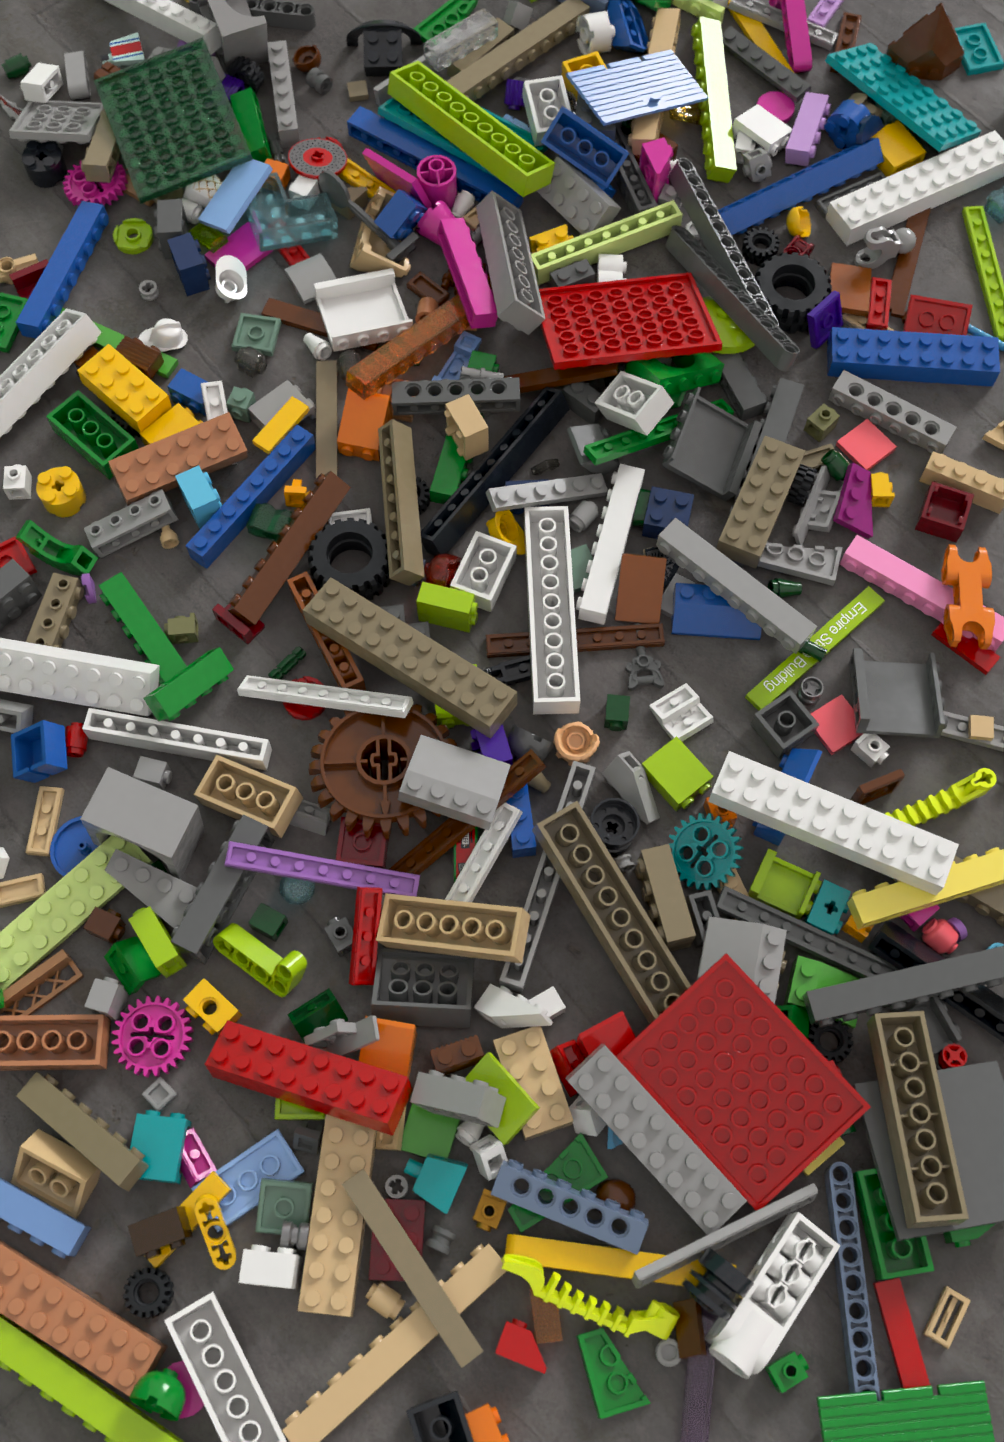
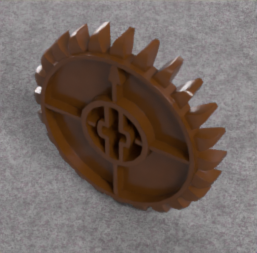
(363, 742)

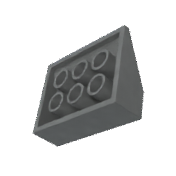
(423, 988)

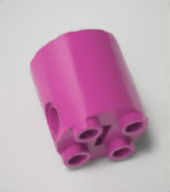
(438, 179)

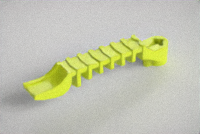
(945, 801)
(657, 1319)

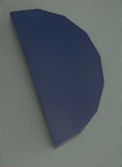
(870, 126)

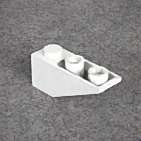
(508, 1011)

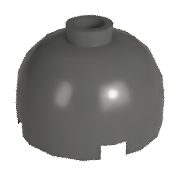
(522, 741)

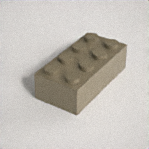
(665, 897)

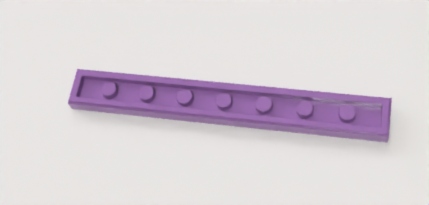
(319, 869)

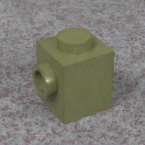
(821, 422)

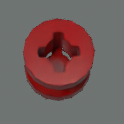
(955, 1053)

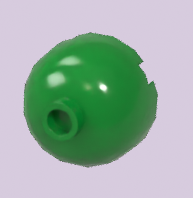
(160, 1393)

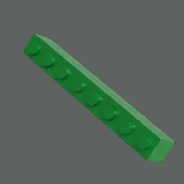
(451, 467)

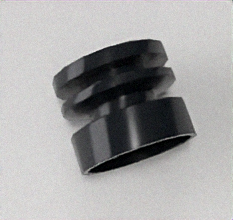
(620, 817)
(717, 1284)

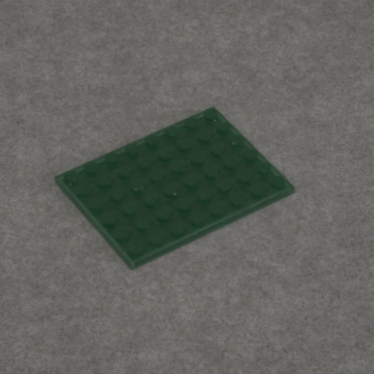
(172, 120)

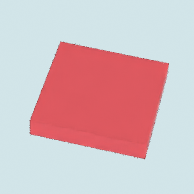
(866, 445)
(836, 724)

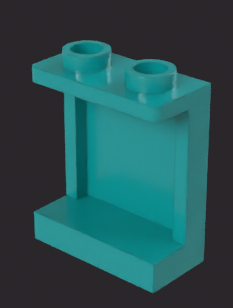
(162, 1144)

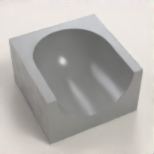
(238, 29)
(146, 818)

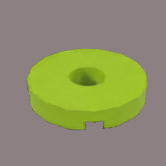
(133, 245)

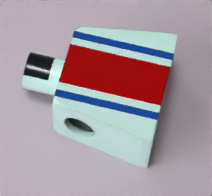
(125, 51)

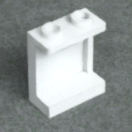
(763, 129)

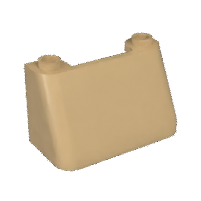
(369, 248)

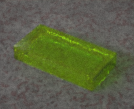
(208, 237)

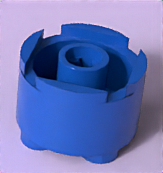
(845, 123)

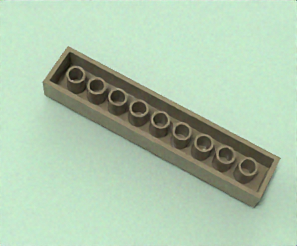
(411, 657)
(611, 910)

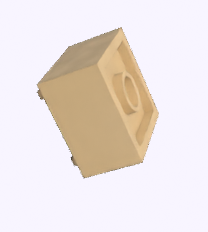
(466, 427)

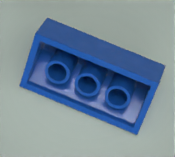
(584, 146)
(705, 614)
(798, 764)

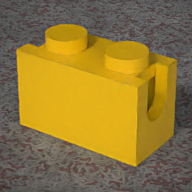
(549, 238)

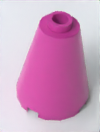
(430, 221)

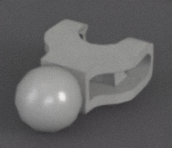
(884, 246)

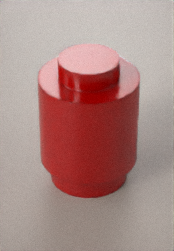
(75, 740)

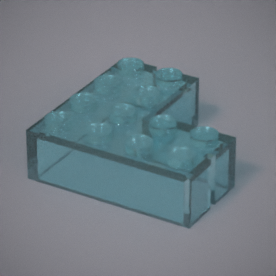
(292, 221)

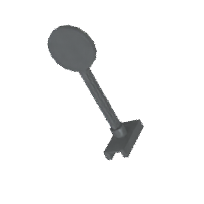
(340, 197)

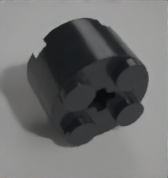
(44, 163)

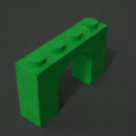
(695, 371)

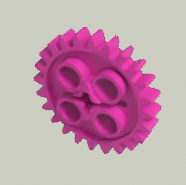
(79, 189)
(148, 1058)

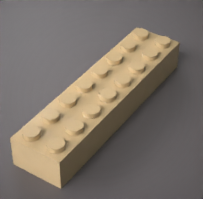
(336, 1223)

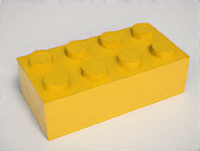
(124, 388)

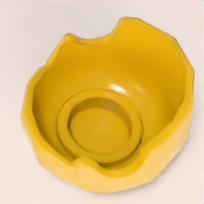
(798, 222)

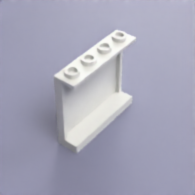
(361, 309)

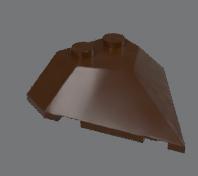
(928, 47)

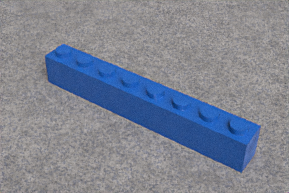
(63, 269)
(256, 489)

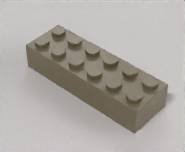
(760, 501)

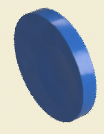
(70, 846)

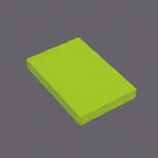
(518, 1105)

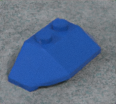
(628, 25)

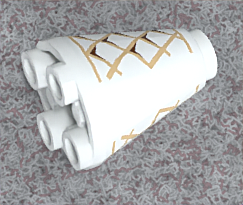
(203, 190)

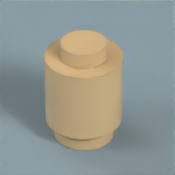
(384, 1300)

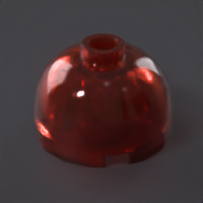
(441, 569)

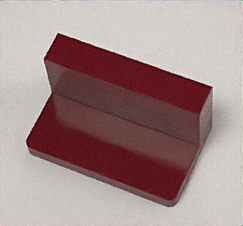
(27, 278)
(242, 631)

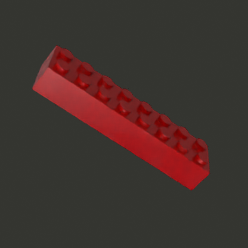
(310, 1077)

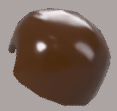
(307, 58)
(618, 1191)

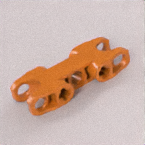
(968, 608)

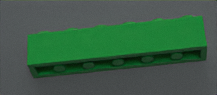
(141, 626)

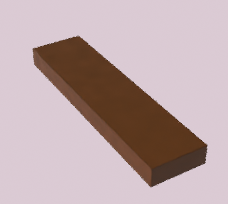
(847, 33)

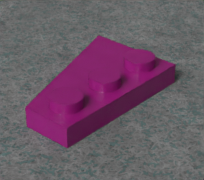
(855, 502)

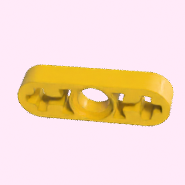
(210, 1242)

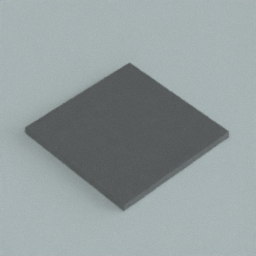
(976, 1124)

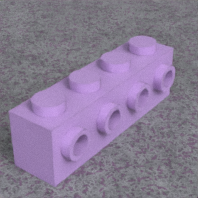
(807, 129)

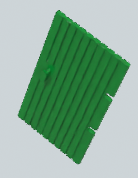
(909, 1415)

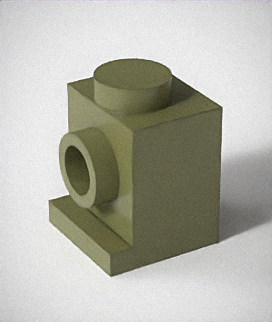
(182, 629)

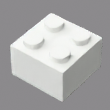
(270, 1268)

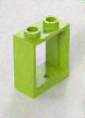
(157, 941)

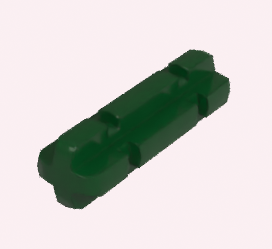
(287, 663)

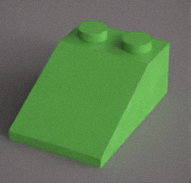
(811, 975)

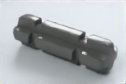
(276, 147)

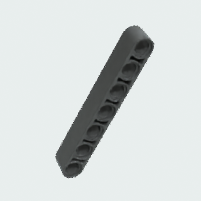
(278, 13)

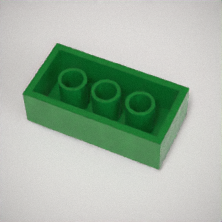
(90, 432)
(888, 1256)

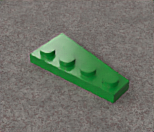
(445, 17)
(575, 1165)

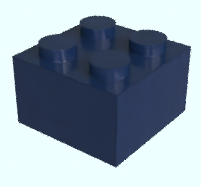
(189, 263)
(663, 508)

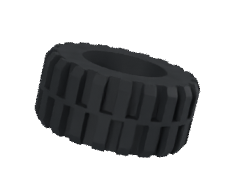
(794, 272)
(351, 536)

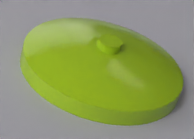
(732, 337)

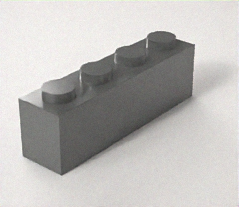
(741, 387)

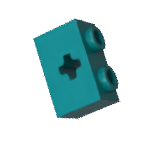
(829, 896)

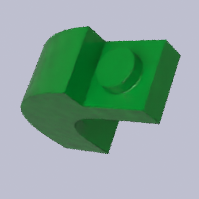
(65, 557)

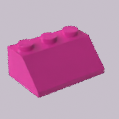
(656, 165)

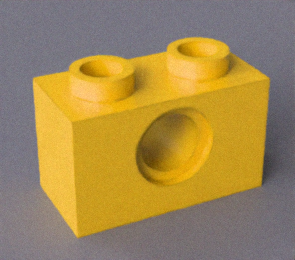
(203, 996)

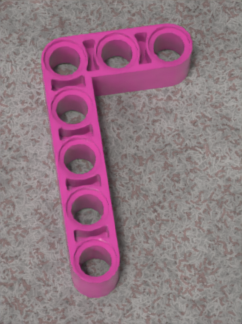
(795, 33)

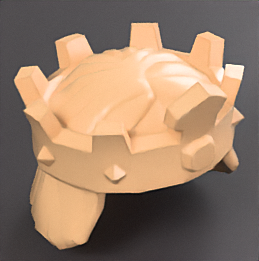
(575, 742)

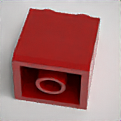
(612, 1032)

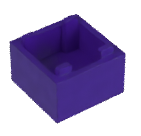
(495, 748)

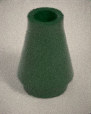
(784, 588)

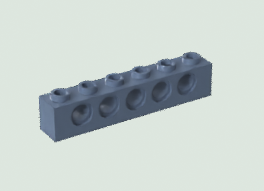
(554, 1209)

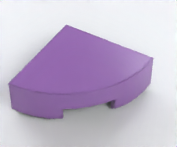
(90, 588)

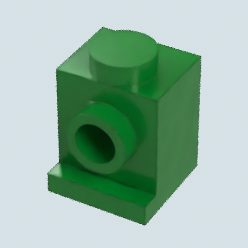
(777, 1371)

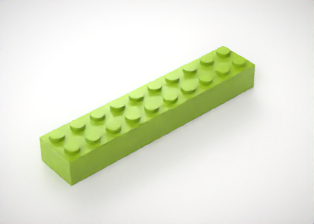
(471, 128)

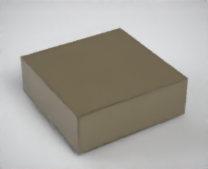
(357, 91)

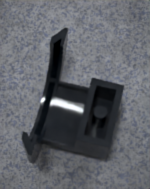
(382, 45)

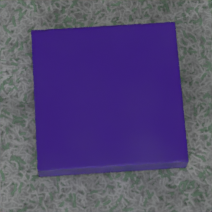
(823, 318)

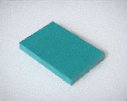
(980, 49)

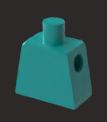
(437, 1179)

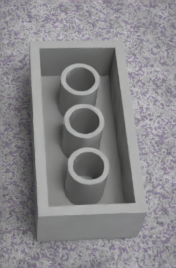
(578, 198)

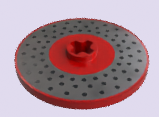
(315, 156)

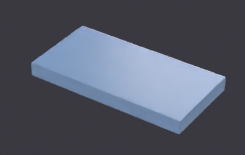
(235, 195)
(243, 1174)

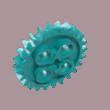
(720, 865)

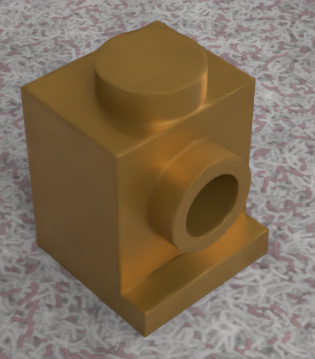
(487, 1222)

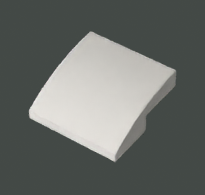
(681, 713)

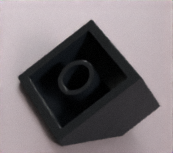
(440, 1420)

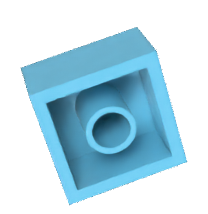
(199, 494)

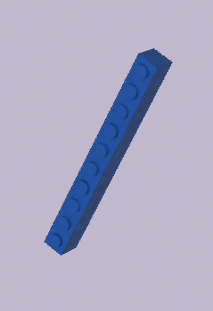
(411, 149)
(801, 186)

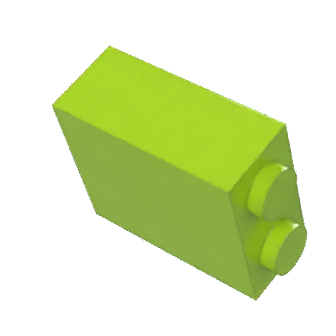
(446, 607)
(677, 774)

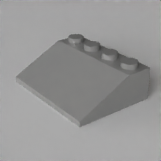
(454, 782)
(751, 945)

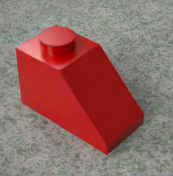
(520, 1346)

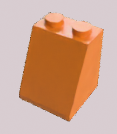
(361, 423)
(394, 1048)

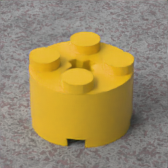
(60, 491)

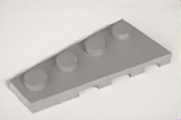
(808, 563)
(154, 887)

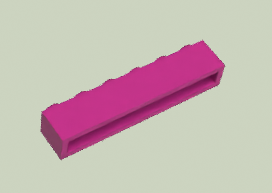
(467, 273)

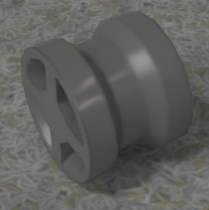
(440, 1239)

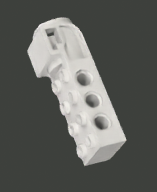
(780, 1289)

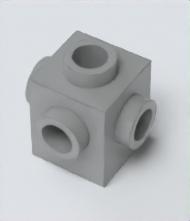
(757, 165)

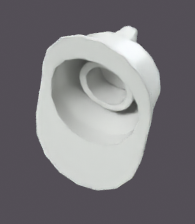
(230, 278)
(165, 335)

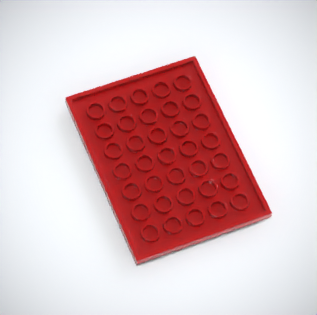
(626, 321)
(742, 1082)

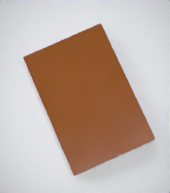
(854, 287)
(640, 588)

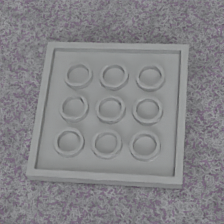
(57, 121)

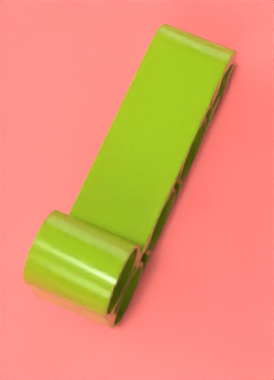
(259, 961)

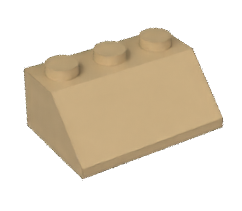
(55, 1173)

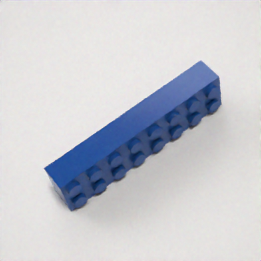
(913, 356)

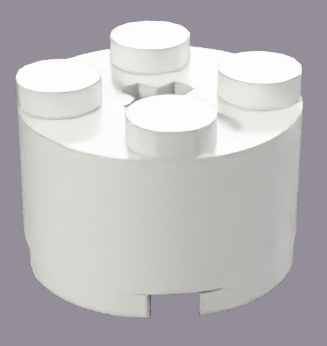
(594, 32)

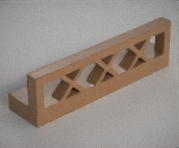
(36, 978)

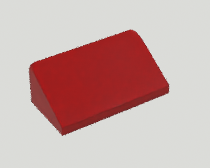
(566, 1059)

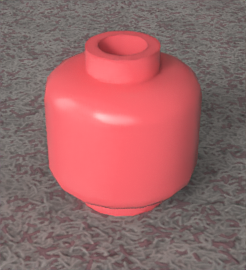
(940, 936)

